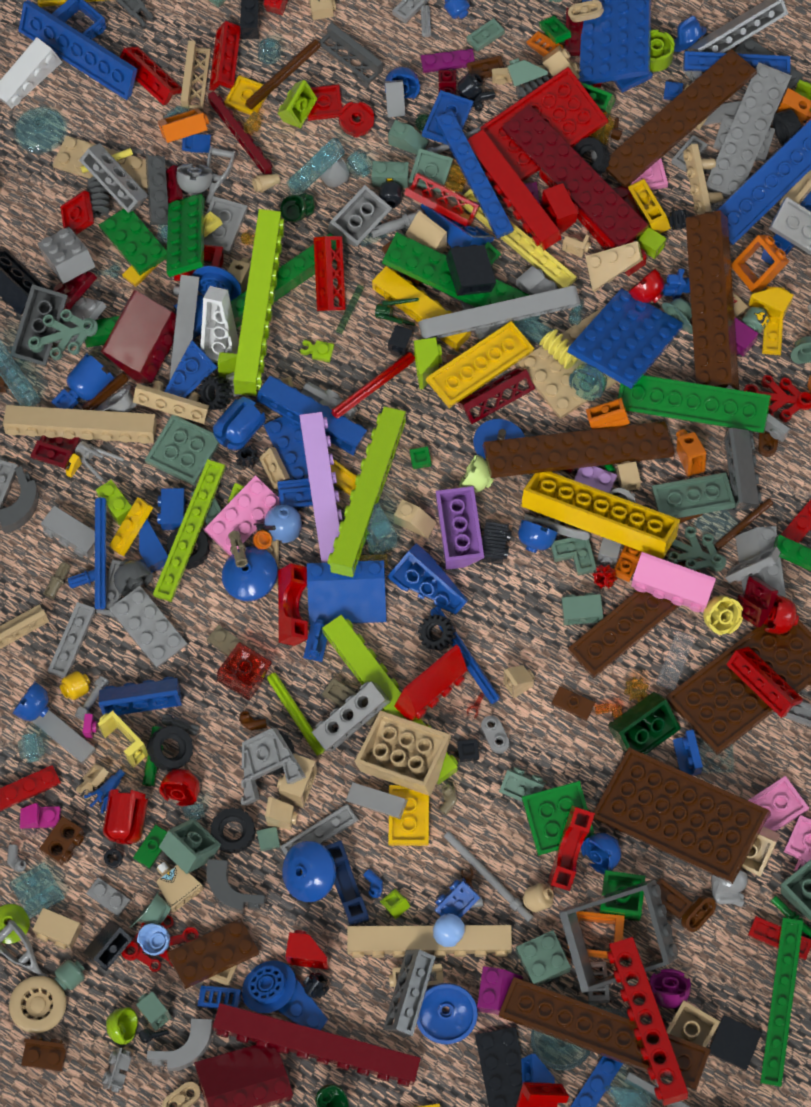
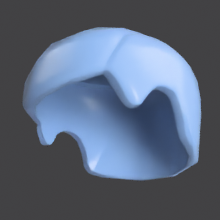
(448, 930)
(153, 939)

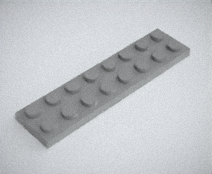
(748, 130)

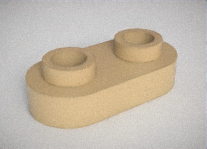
(585, 11)
(180, 1096)

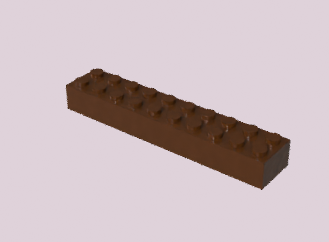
(712, 300)

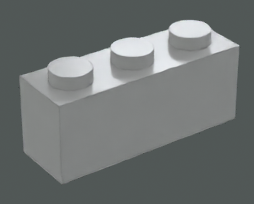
(69, 532)

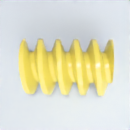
(558, 348)

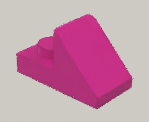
(39, 817)

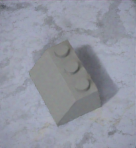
(359, 217)

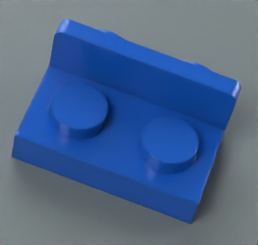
(688, 754)
(457, 900)

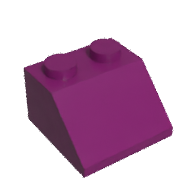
(494, 988)

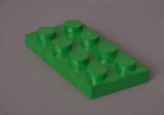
(134, 241)

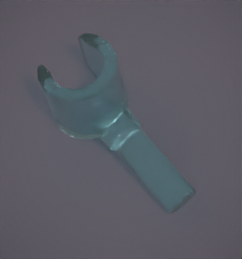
(109, 272)

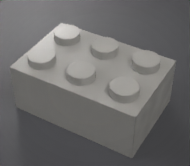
(66, 255)

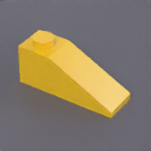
(649, 207)

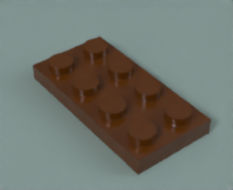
(213, 953)

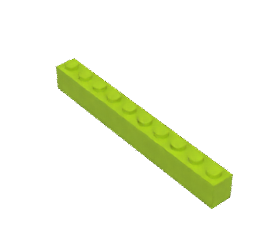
(367, 491)
(366, 669)

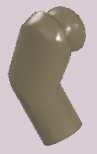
(449, 797)

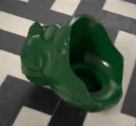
(297, 207)
(331, 1096)

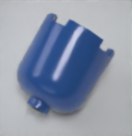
(88, 378)

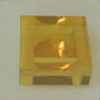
(253, 123)

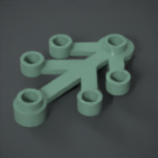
(65, 334)
(714, 561)

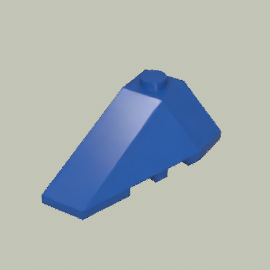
(456, 233)
(423, 575)

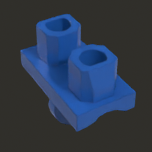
(676, 285)

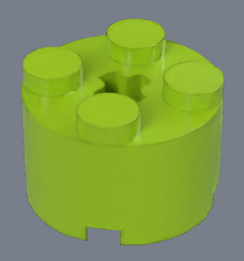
(660, 50)

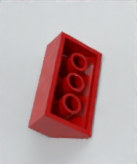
(432, 685)

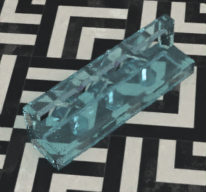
(16, 379)

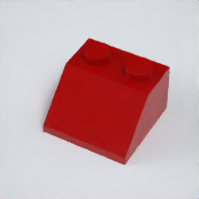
(559, 206)
(304, 951)

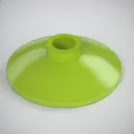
(19, 916)

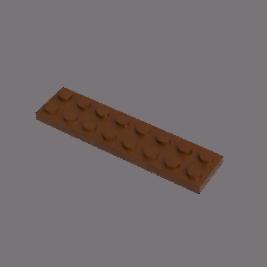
(620, 630)

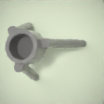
(87, 451)

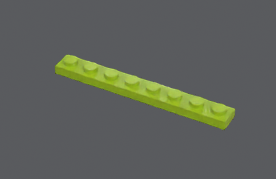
(189, 530)

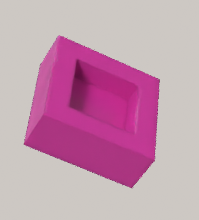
(90, 726)

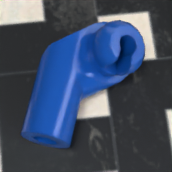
(376, 884)

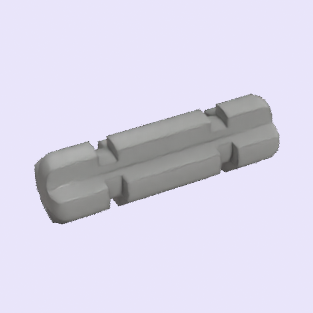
(425, 21)

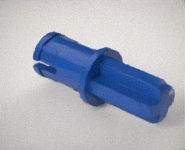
(81, 579)

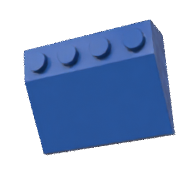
(355, 597)

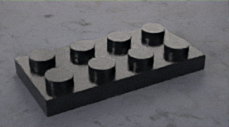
(500, 1066)

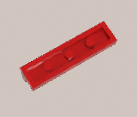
(225, 56)
(150, 75)
(440, 206)
(326, 273)
(762, 680)

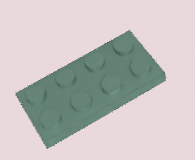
(694, 496)

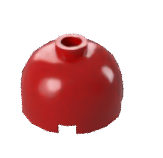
(649, 288)
(782, 616)
(180, 786)

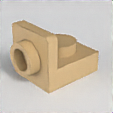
(576, 247)

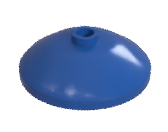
(254, 582)
(317, 870)
(451, 1025)

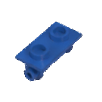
(316, 642)

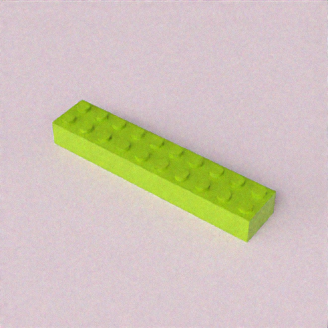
(258, 303)

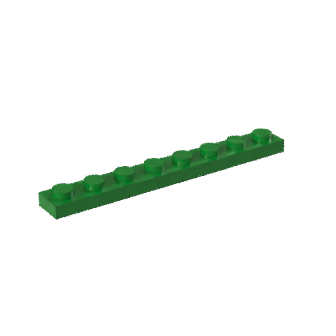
(781, 1002)

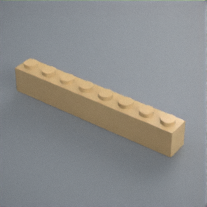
(80, 423)
(397, 939)

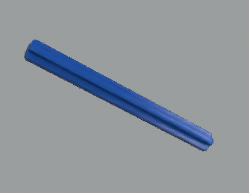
(100, 553)
(471, 664)

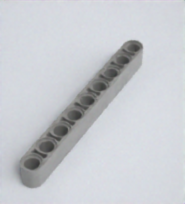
(499, 313)

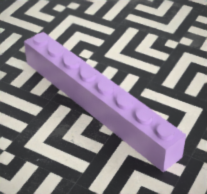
(321, 481)

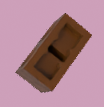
(58, 839)

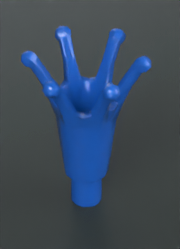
(103, 791)

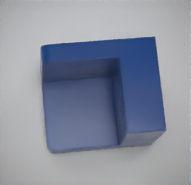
(196, 143)

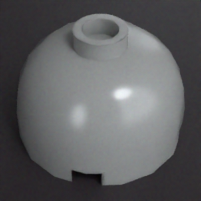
(194, 179)

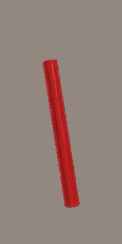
(373, 385)

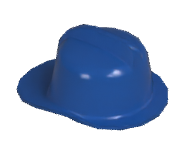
(688, 33)

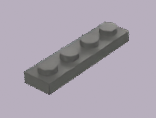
(157, 190)

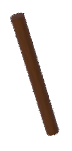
(743, 524)

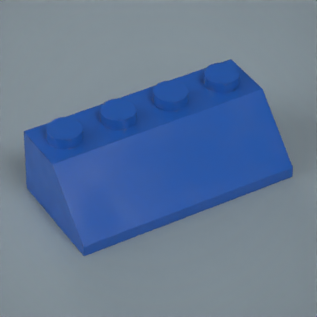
(140, 697)

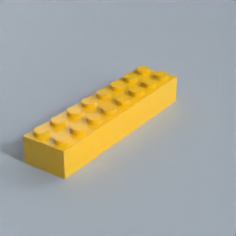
(600, 513)

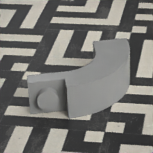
(192, 1051)

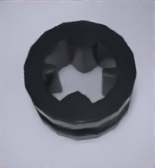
(114, 864)

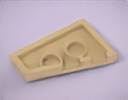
(610, 263)

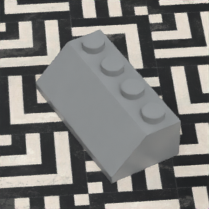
(754, 543)

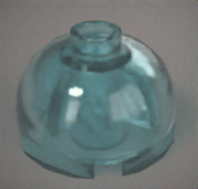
(588, 381)

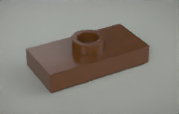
(573, 703)

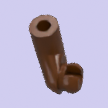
(250, 723)

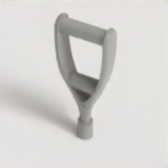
(215, 177)
(555, 525)
(29, 954)

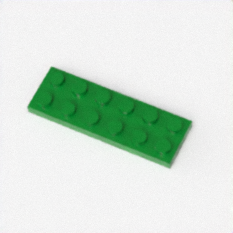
(185, 235)

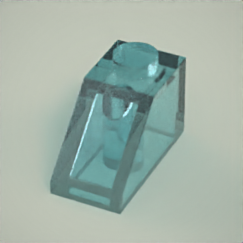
(628, 1097)

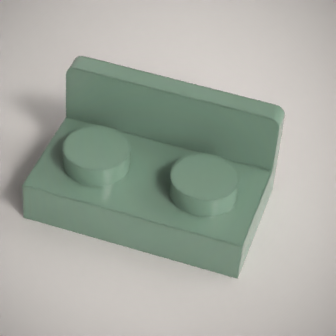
(518, 784)

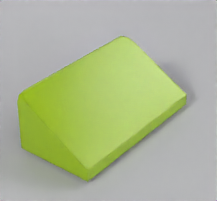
(226, 363)

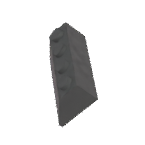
(39, 303)
(741, 469)

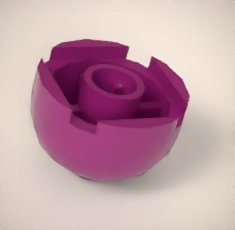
(670, 988)

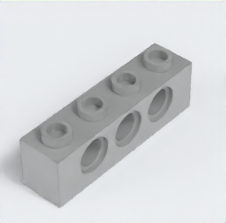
(113, 177)
(376, 702)

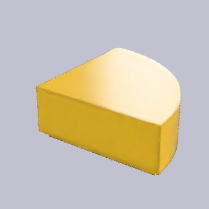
(75, 464)

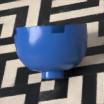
(410, 80)
(535, 536)
(33, 703)
(603, 851)

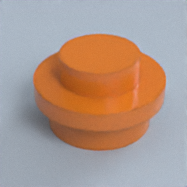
(262, 539)

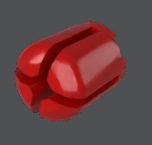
(125, 816)

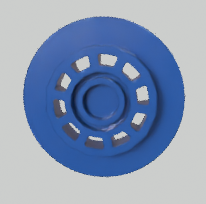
(218, 278)
(265, 982)

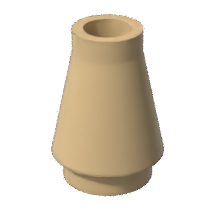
(264, 182)

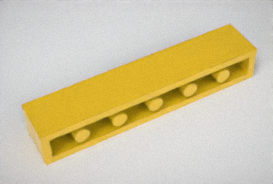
(394, 287)

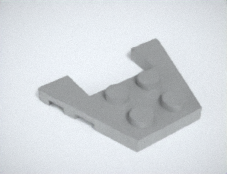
(263, 755)

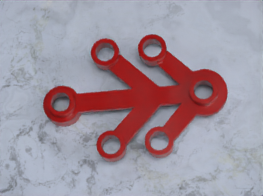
(781, 397)
(173, 941)

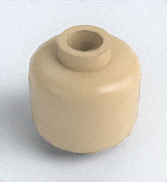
(538, 897)

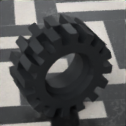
(222, 389)
(446, 638)

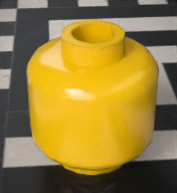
(75, 685)

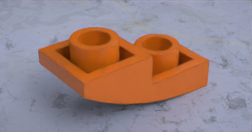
(627, 563)

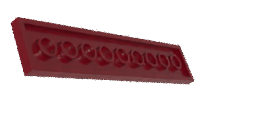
(566, 166)

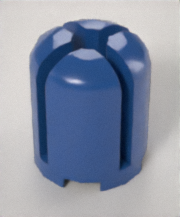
(238, 424)

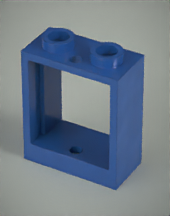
(71, 7)

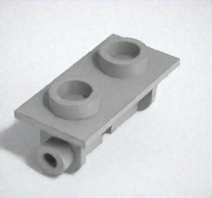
(112, 1077)

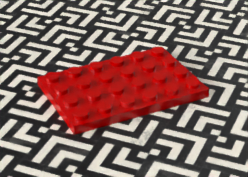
(562, 105)

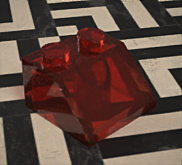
(243, 671)

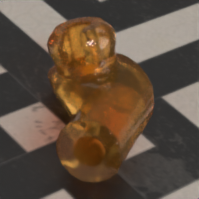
(607, 708)

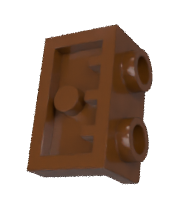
(44, 1054)

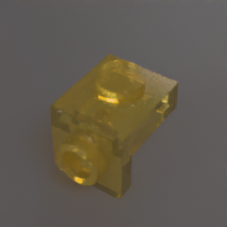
(456, 179)

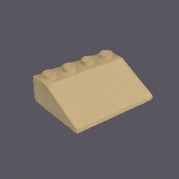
(404, 753)

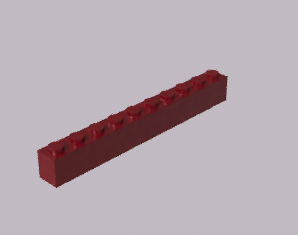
(316, 1044)

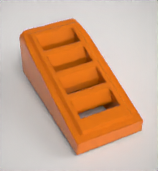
(537, 47)

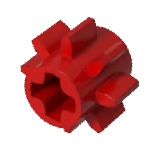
(604, 576)

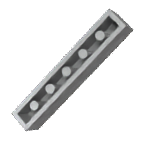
(741, 27)

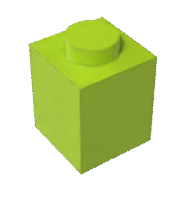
(651, 242)

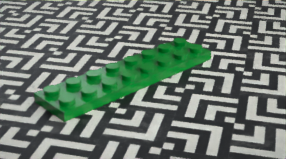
(432, 269)
(697, 403)

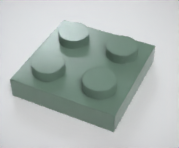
(432, 166)

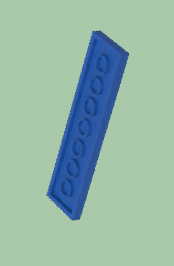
(78, 50)
(768, 184)

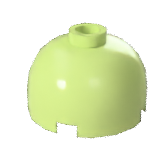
(477, 475)

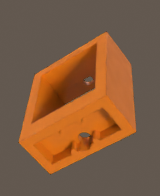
(183, 125)
(747, 275)
(618, 920)

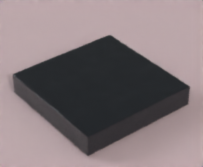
(734, 1043)

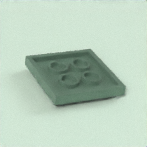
(182, 450)

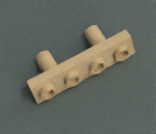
(695, 173)
(170, 403)

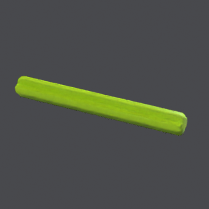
(295, 713)

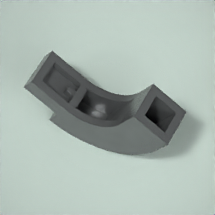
(24, 508)
(217, 879)

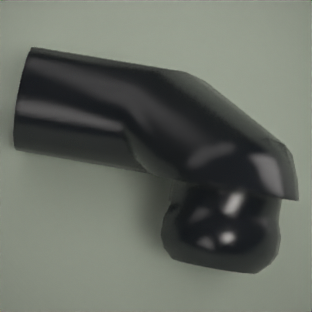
(481, 97)

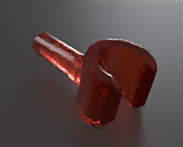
(476, 705)

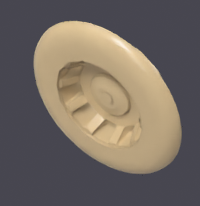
(38, 1004)

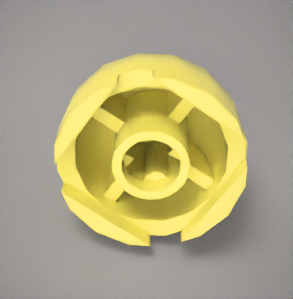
(723, 614)

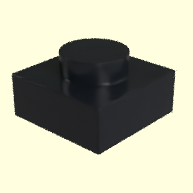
(468, 750)

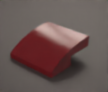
(55, 450)
(757, 601)

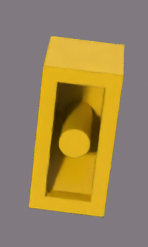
(774, 301)

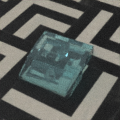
(37, 890)

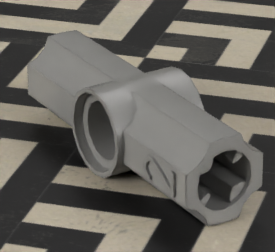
(326, 397)

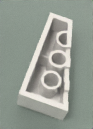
(28, 72)
(218, 324)

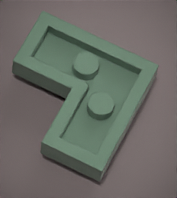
(577, 549)

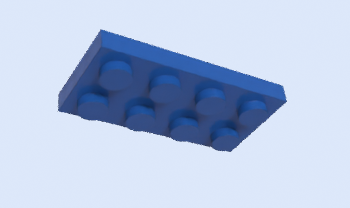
(288, 441)

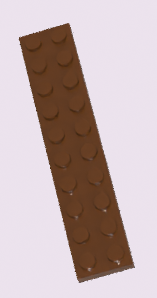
(679, 118)
(577, 449)
(594, 1029)

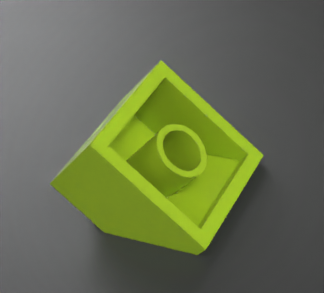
(297, 104)
(427, 359)

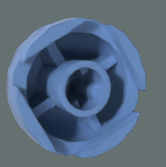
(287, 523)

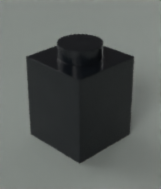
(400, 340)

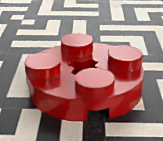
(354, 128)

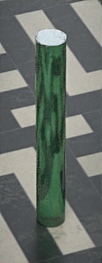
(347, 314)

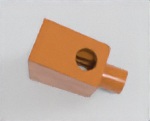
(796, 103)
(690, 452)

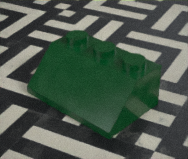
(645, 724)

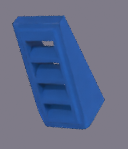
(228, 991)

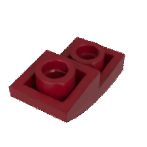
(447, 81)

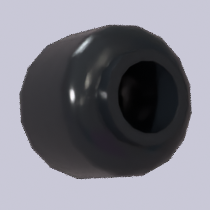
(470, 86)
(391, 193)

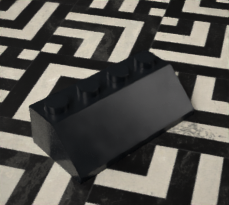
(15, 281)

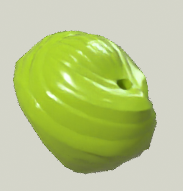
(122, 1025)

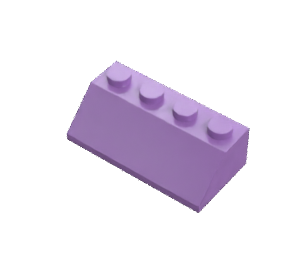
(459, 527)

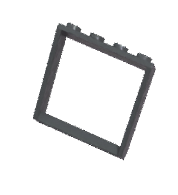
(577, 945)

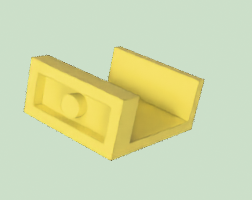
(136, 751)

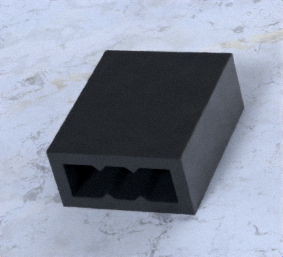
(470, 270)

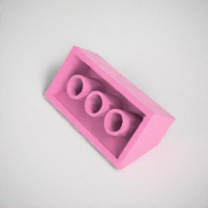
(673, 582)

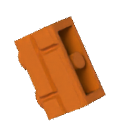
(608, 415)

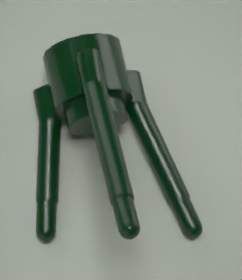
(385, 312)

